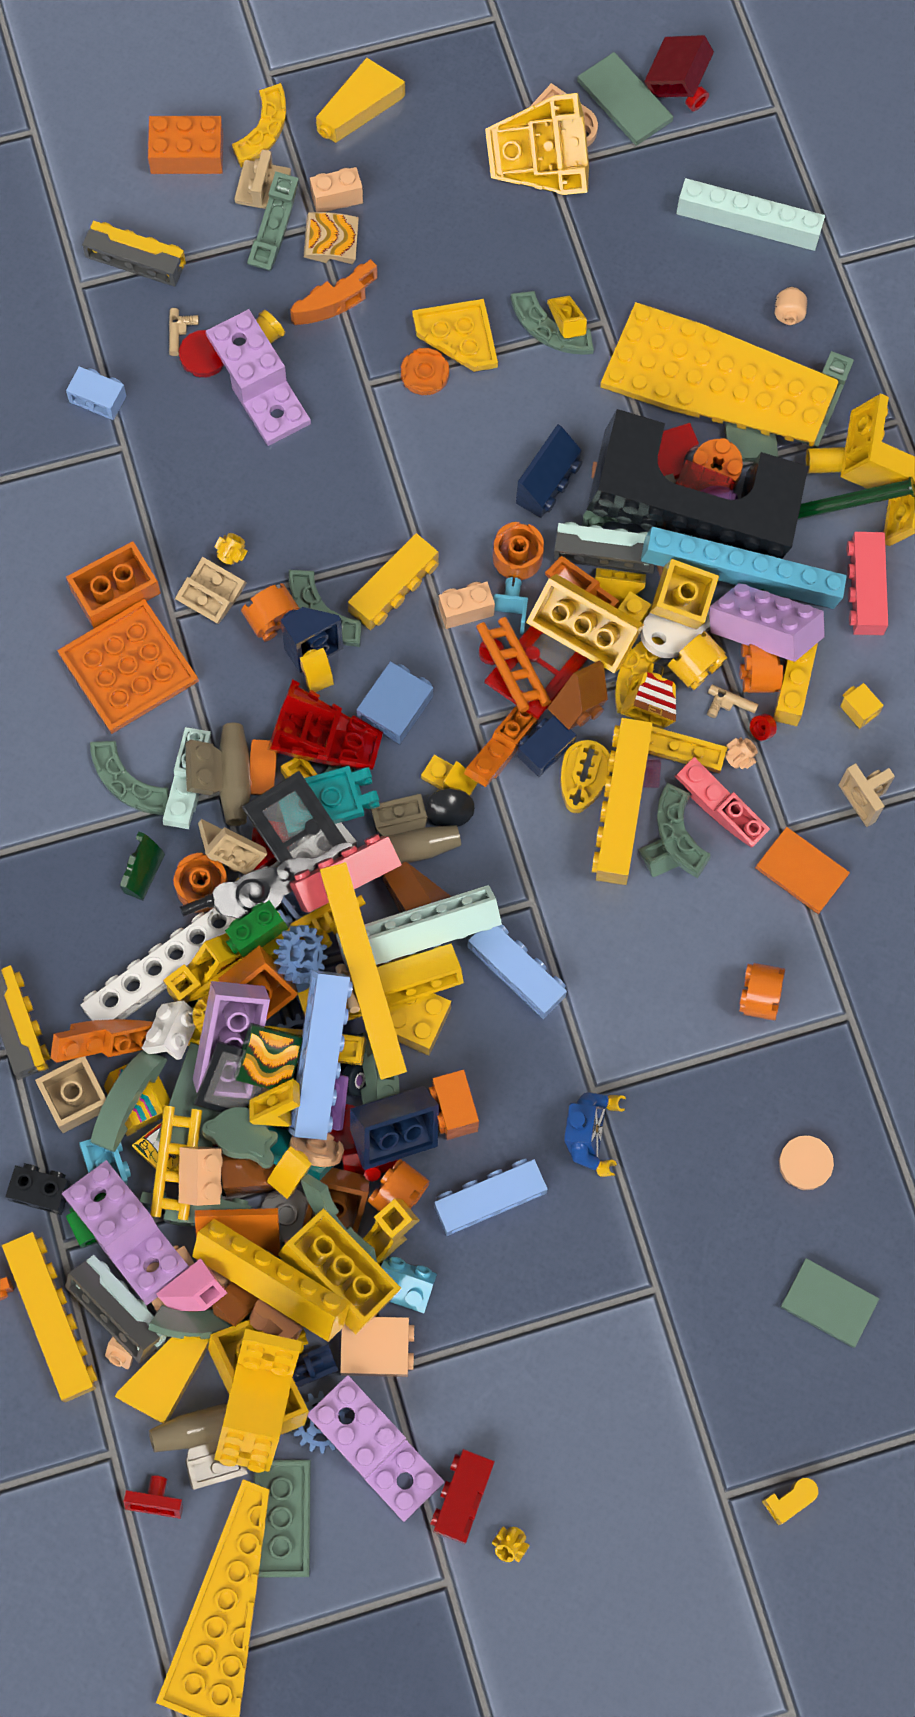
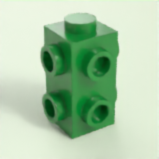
(255, 929)

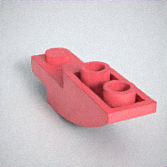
(721, 804)

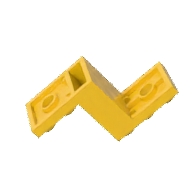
(876, 464)
(257, 1401)

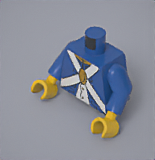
(585, 1130)

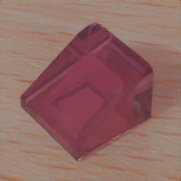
(652, 773)

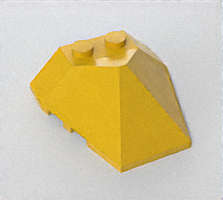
(542, 146)

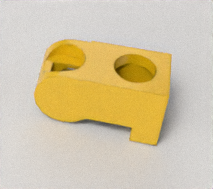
(800, 1495)

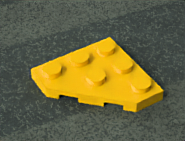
(459, 332)

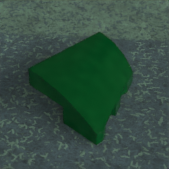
(142, 867)

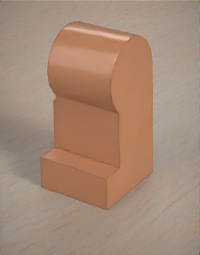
(273, 1321)

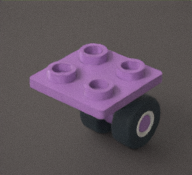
(349, 1083)

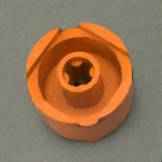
(722, 453)
(518, 551)
(268, 609)
(760, 670)
(196, 868)
(763, 991)
(399, 1183)

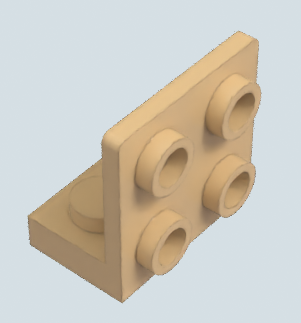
(230, 848)

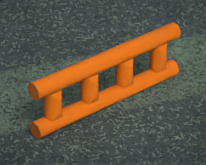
(508, 676)

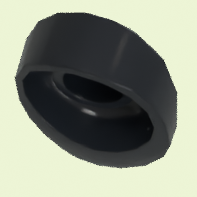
(450, 807)

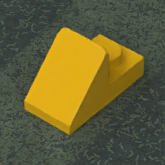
(445, 775)
(275, 1105)

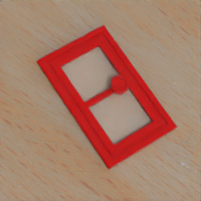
(551, 661)

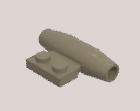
(222, 771)
(405, 825)
(199, 1434)

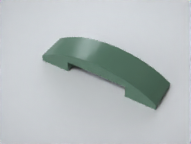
(274, 221)
(837, 368)
(123, 1097)

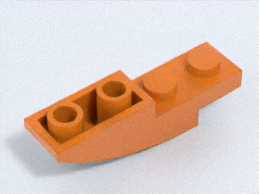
(330, 301)
(501, 747)
(100, 1036)

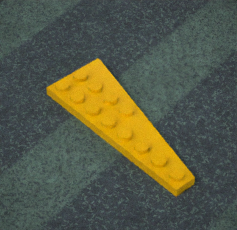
(214, 1648)

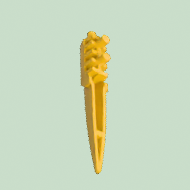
(320, 919)

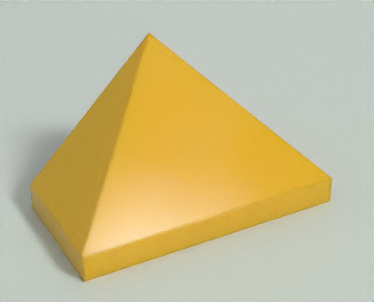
(620, 582)

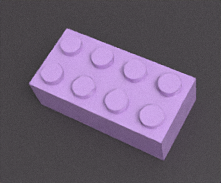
(767, 621)
(228, 1018)

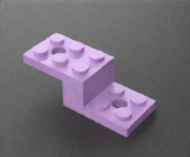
(258, 377)
(125, 1231)
(375, 1448)

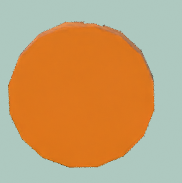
(425, 371)

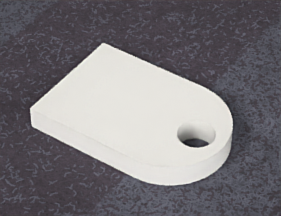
(673, 634)

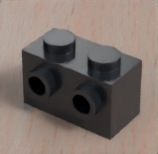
(38, 1189)

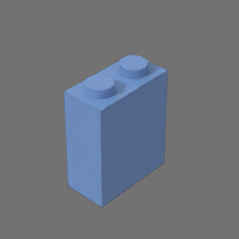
(395, 702)

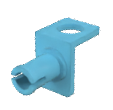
(511, 602)

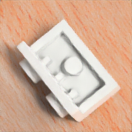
(170, 1030)

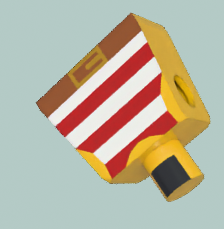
(651, 698)

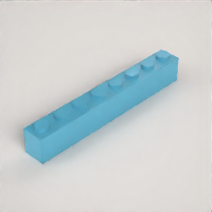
(746, 567)

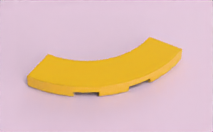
(268, 128)
(634, 664)

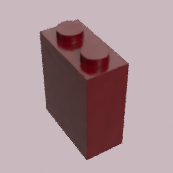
(679, 66)

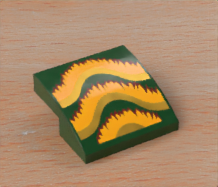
(268, 1057)

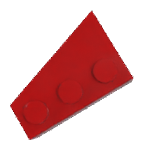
(462, 1496)

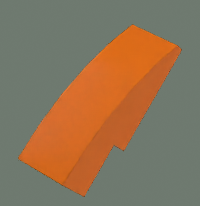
(580, 578)

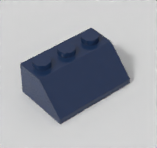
(548, 472)
(310, 630)
(395, 1127)

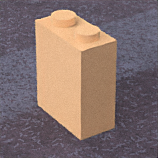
(378, 1348)

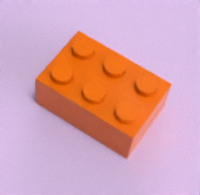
(185, 145)
(113, 584)

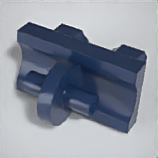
(314, 1366)

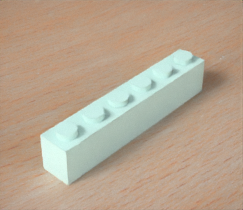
(750, 214)
(432, 925)

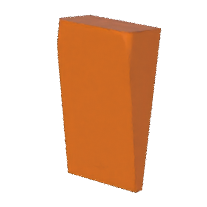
(262, 767)

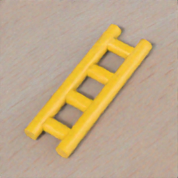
(166, 1148)

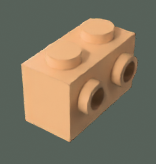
(336, 190)
(466, 604)
(200, 1175)

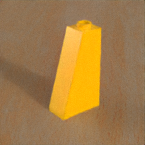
(359, 100)
(164, 1377)

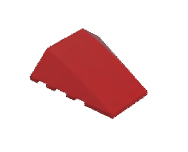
(323, 733)

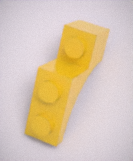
(390, 1228)

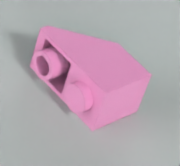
(193, 1289)

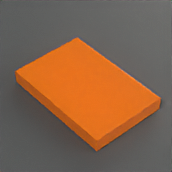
(802, 870)
(256, 1225)

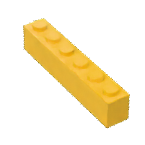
(413, 977)
(271, 1280)
(49, 1317)

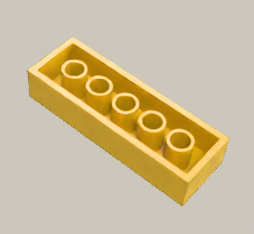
(622, 807)

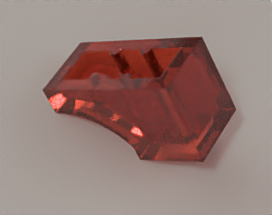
(703, 478)

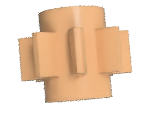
(741, 753)

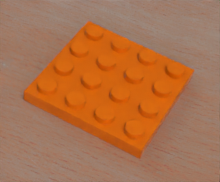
(128, 666)

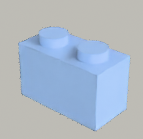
(96, 392)

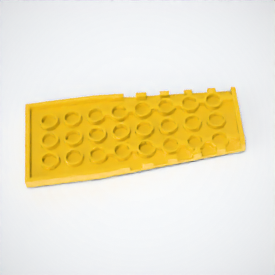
(716, 376)

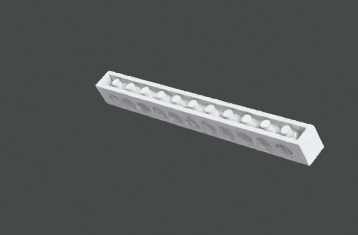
(159, 955)

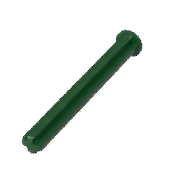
(857, 498)

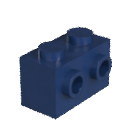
(545, 745)

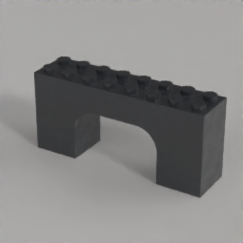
(636, 492)

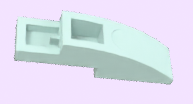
(181, 802)

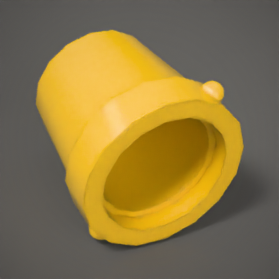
(270, 326)

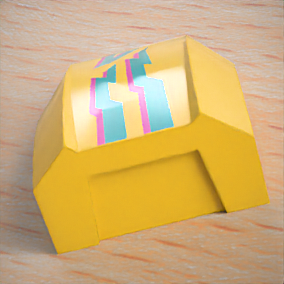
(149, 1106)

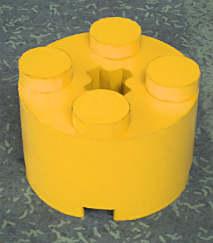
(697, 659)

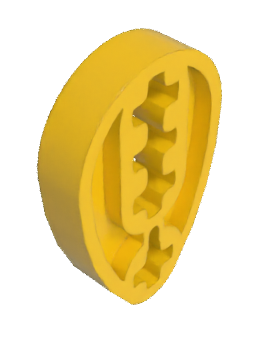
(571, 768)

